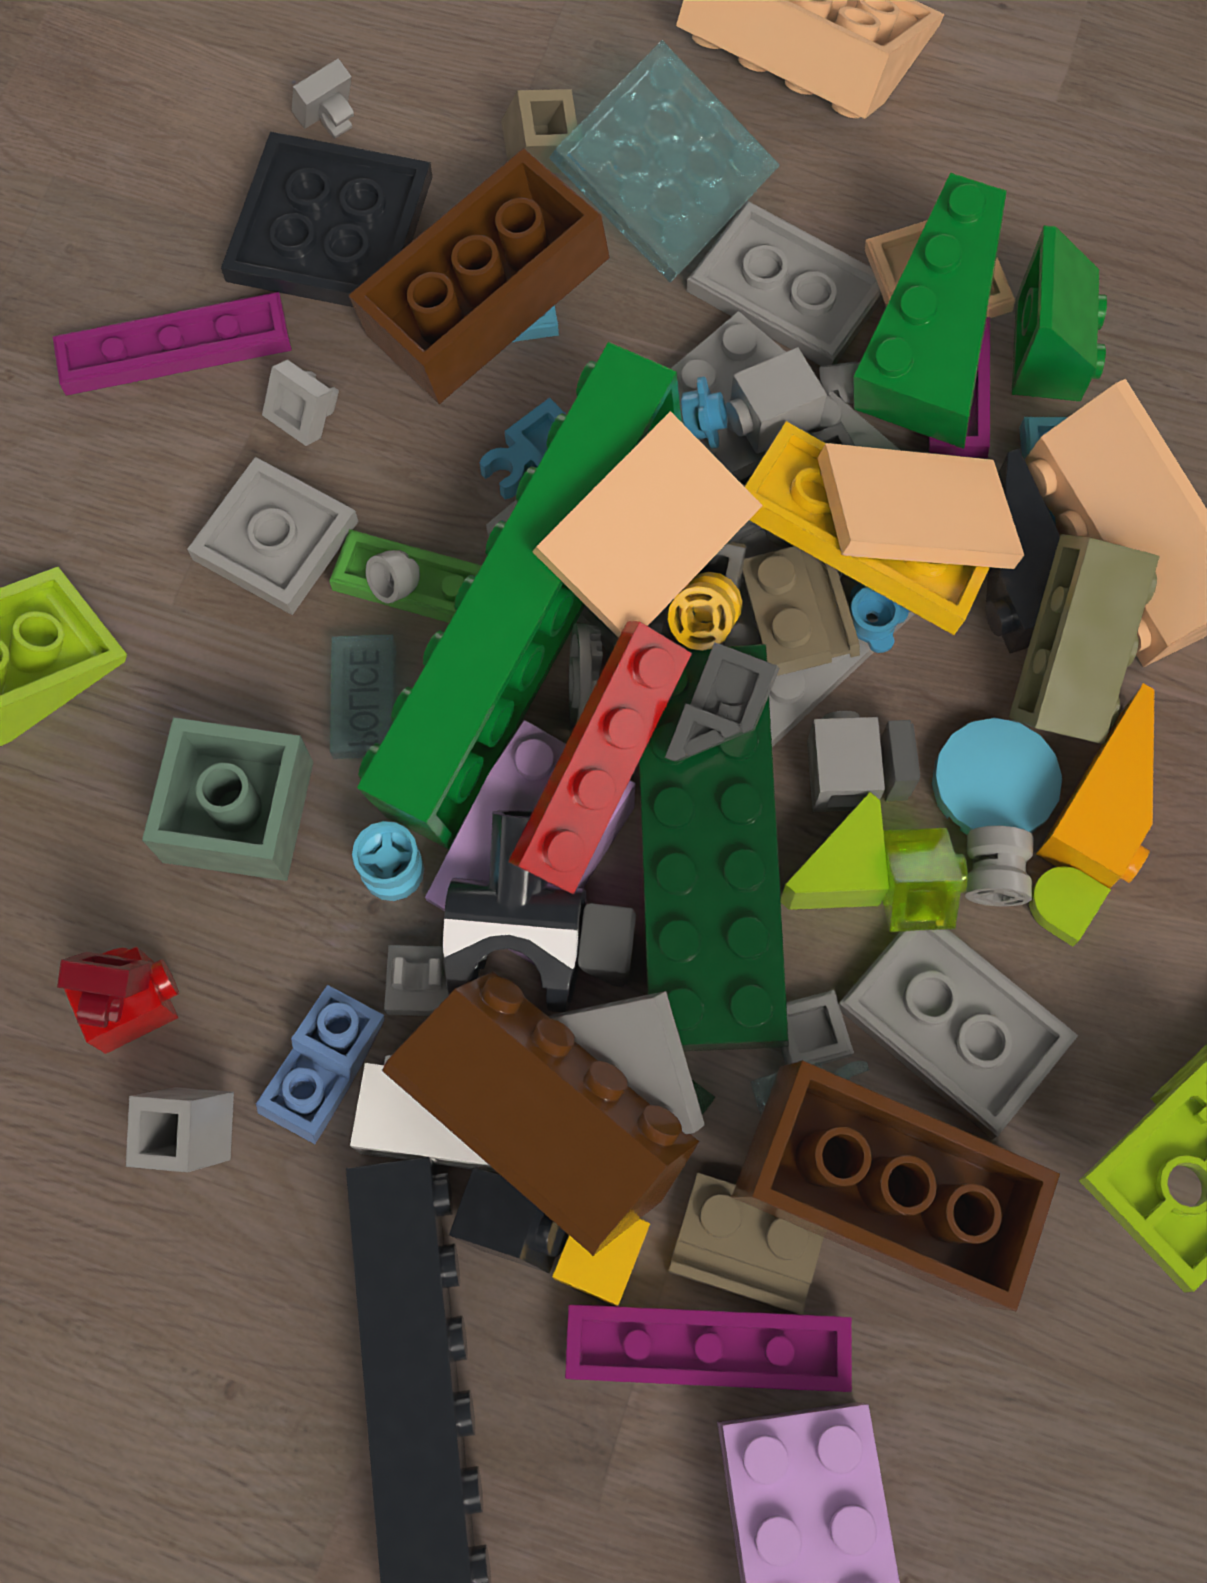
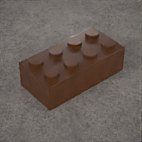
(481, 275)
(897, 1186)

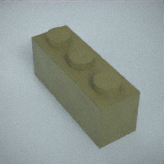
(1084, 637)

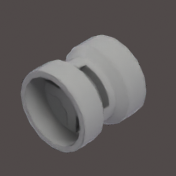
(999, 866)

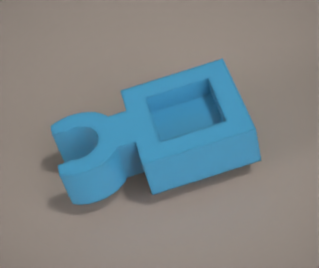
(526, 447)

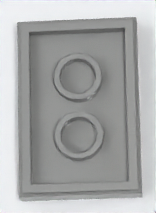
(787, 284)
(958, 1025)

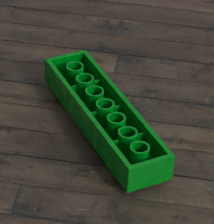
(509, 614)

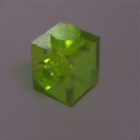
(922, 880)

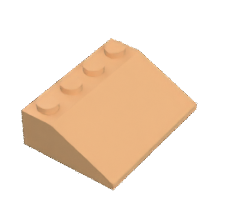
(820, 47)

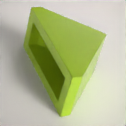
(846, 867)

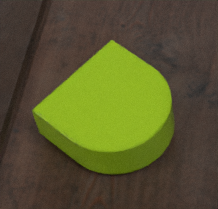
(1066, 902)

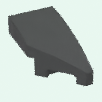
(724, 703)

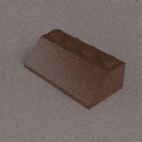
(542, 1110)

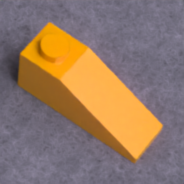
(1112, 803)

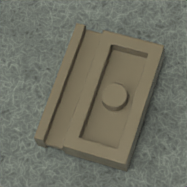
(799, 609)
(744, 1248)

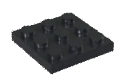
(324, 218)

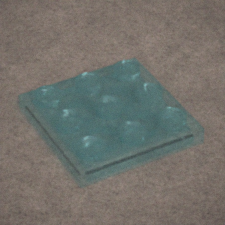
(664, 161)

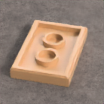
(919, 507)
(648, 527)

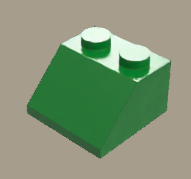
(1058, 322)

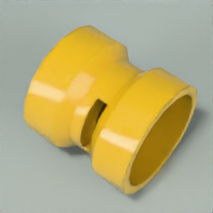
(714, 600)

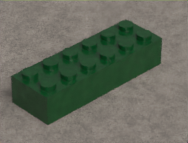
(714, 881)

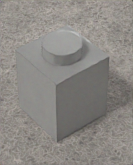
(773, 394)
(844, 761)
(179, 1129)

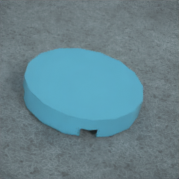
(996, 776)

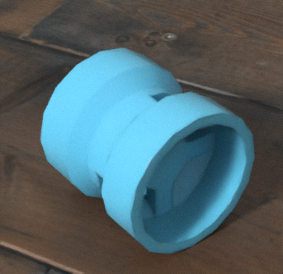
(386, 847)

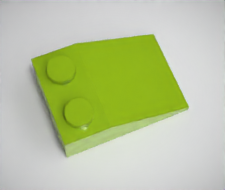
(48, 649)

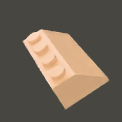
(1119, 483)

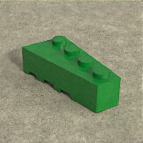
(933, 329)

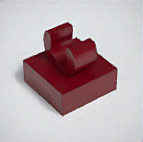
(104, 984)

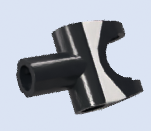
(514, 914)

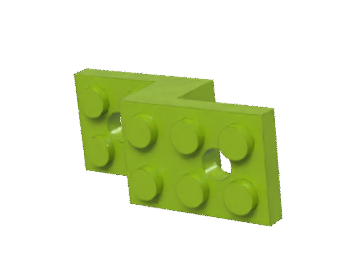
(1135, 1174)

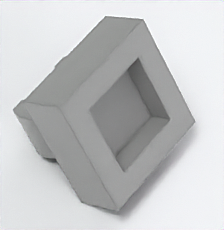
(324, 98)
(298, 402)
(415, 980)

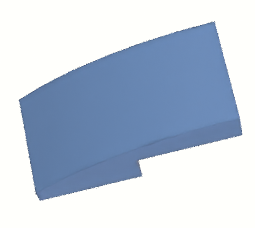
(321, 1064)

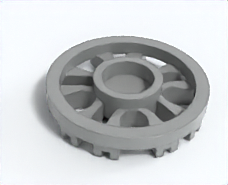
(584, 667)

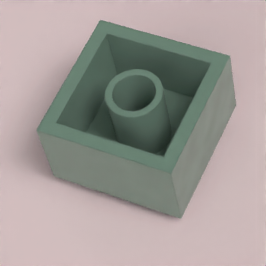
(229, 799)

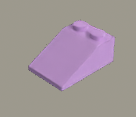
(514, 785)

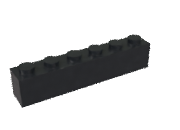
(411, 1377)

